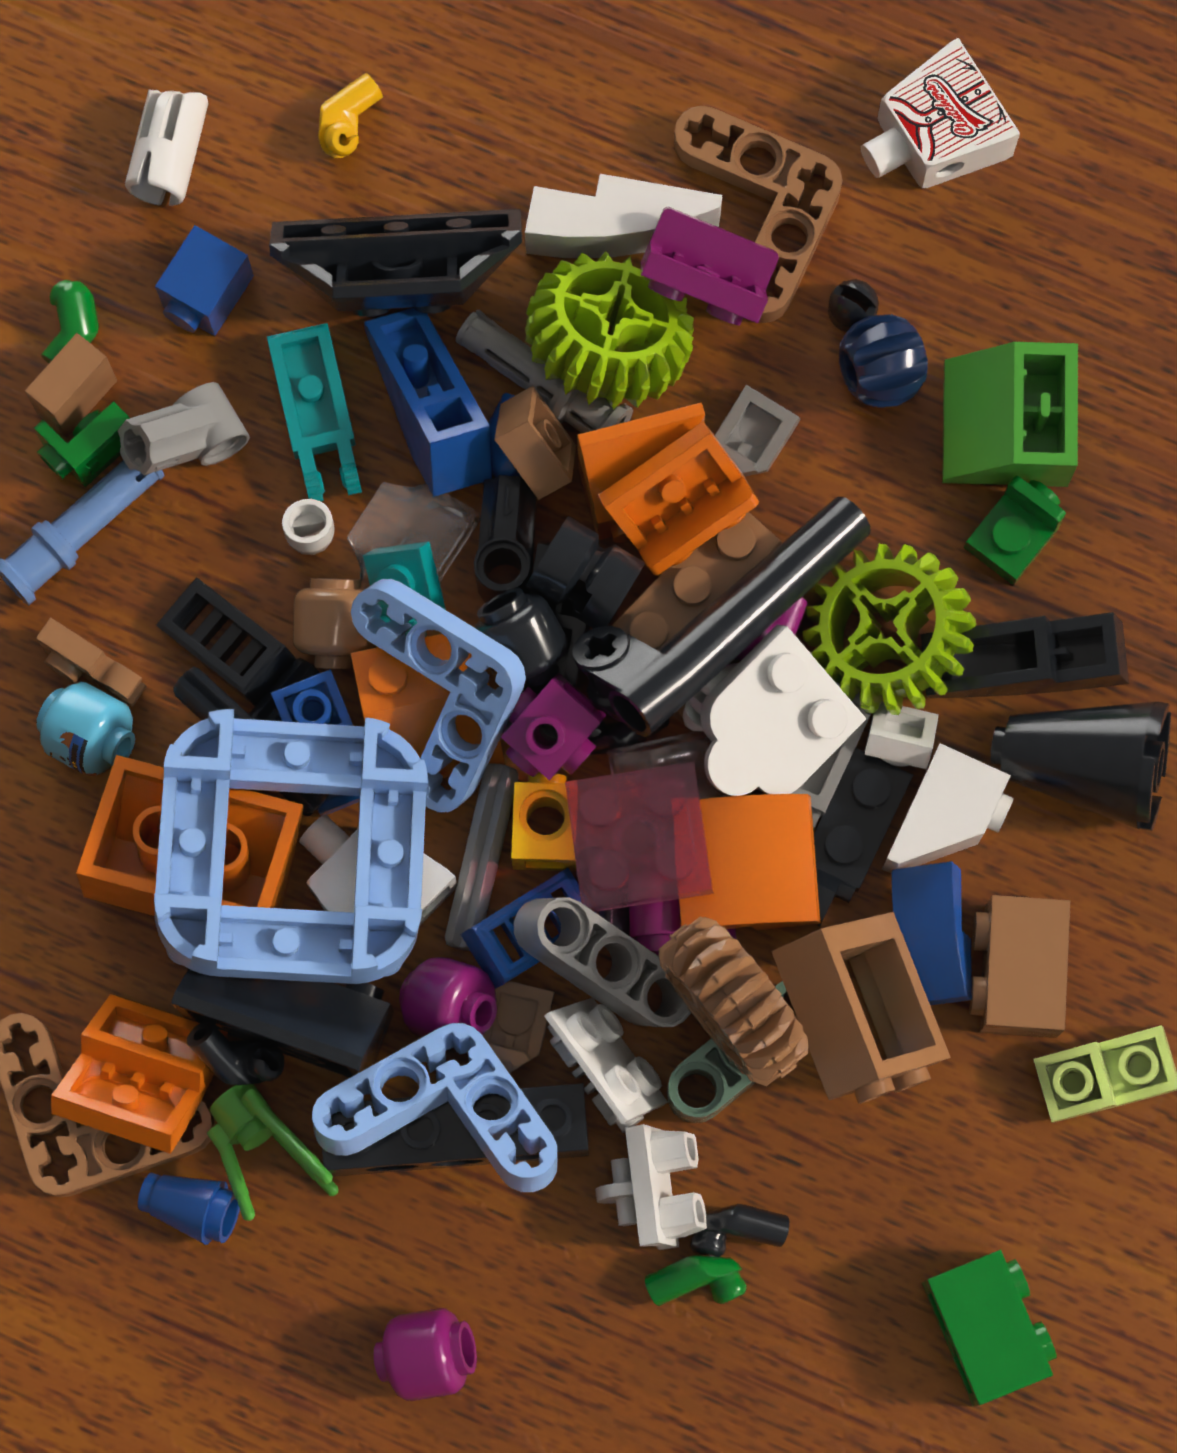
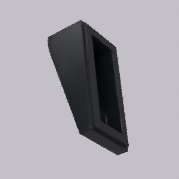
(258, 663)

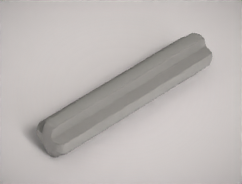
(482, 852)

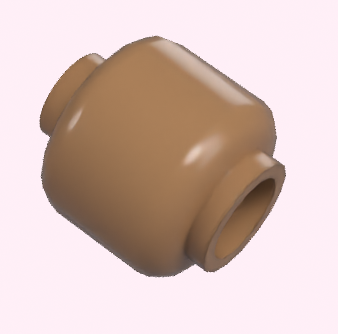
(325, 622)

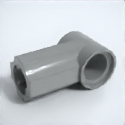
(192, 428)

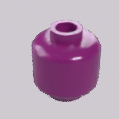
(447, 993)
(425, 1354)

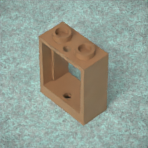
(834, 1017)

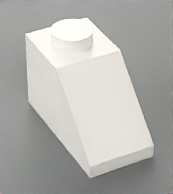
(950, 810)

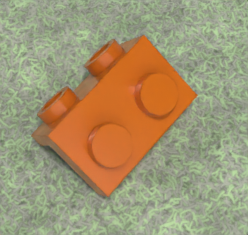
(679, 499)

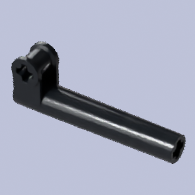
(650, 684)

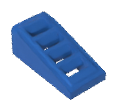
(486, 945)

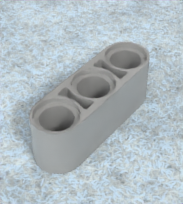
(575, 957)

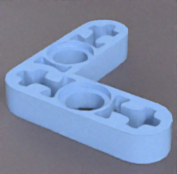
(468, 689)
(454, 1084)

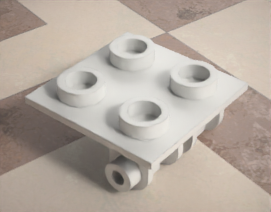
(592, 1038)

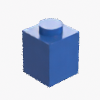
(203, 282)

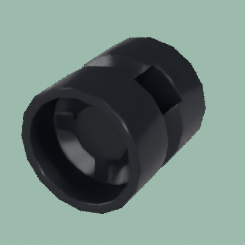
(585, 574)

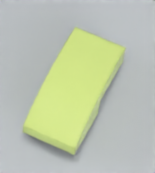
(1107, 1074)

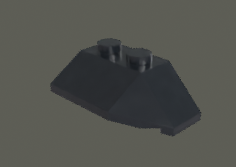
(397, 258)

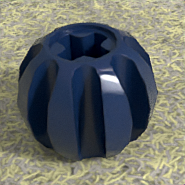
(883, 360)

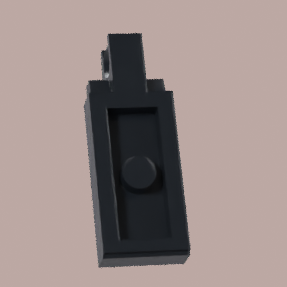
(855, 825)

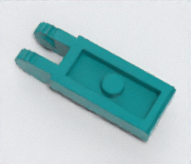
(314, 404)

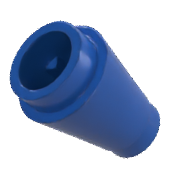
(191, 1205)

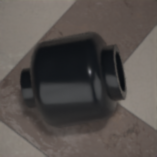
(527, 629)

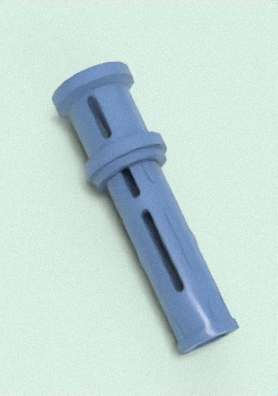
(56, 544)

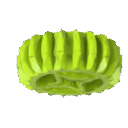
(571, 336)
(909, 614)

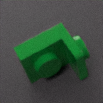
(90, 451)
(1017, 528)

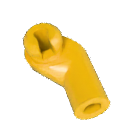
(340, 116)

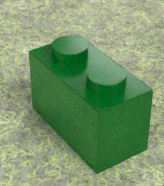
(989, 1327)

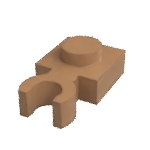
(76, 657)

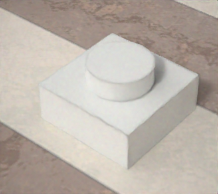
(902, 737)

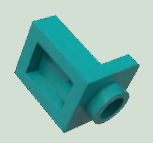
(407, 564)

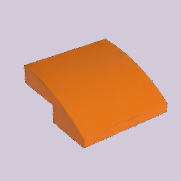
(758, 863)
(134, 1075)

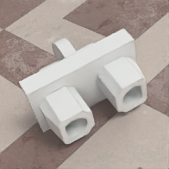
(645, 1190)

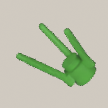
(249, 1121)

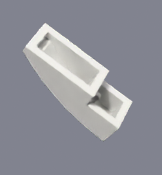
(613, 221)

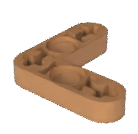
(778, 186)
(83, 1142)

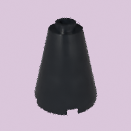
(1091, 757)

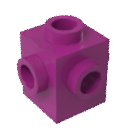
(568, 713)

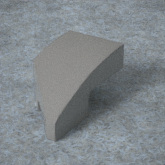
(755, 431)

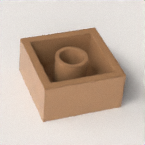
(71, 385)
(535, 442)

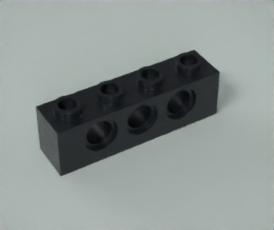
(444, 1141)

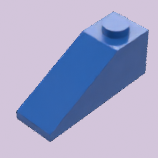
(431, 402)

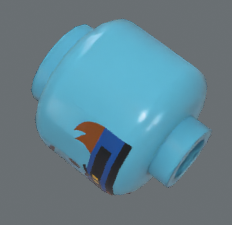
(85, 728)

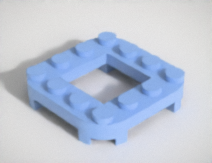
(299, 759)

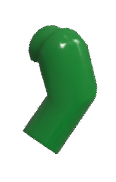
(75, 314)
(696, 1272)

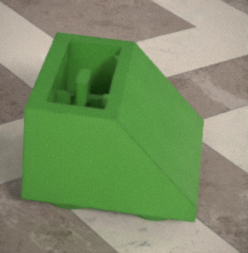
(1011, 414)

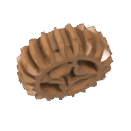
(733, 1000)

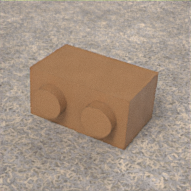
(1022, 966)

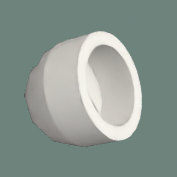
(305, 519)

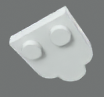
(774, 719)

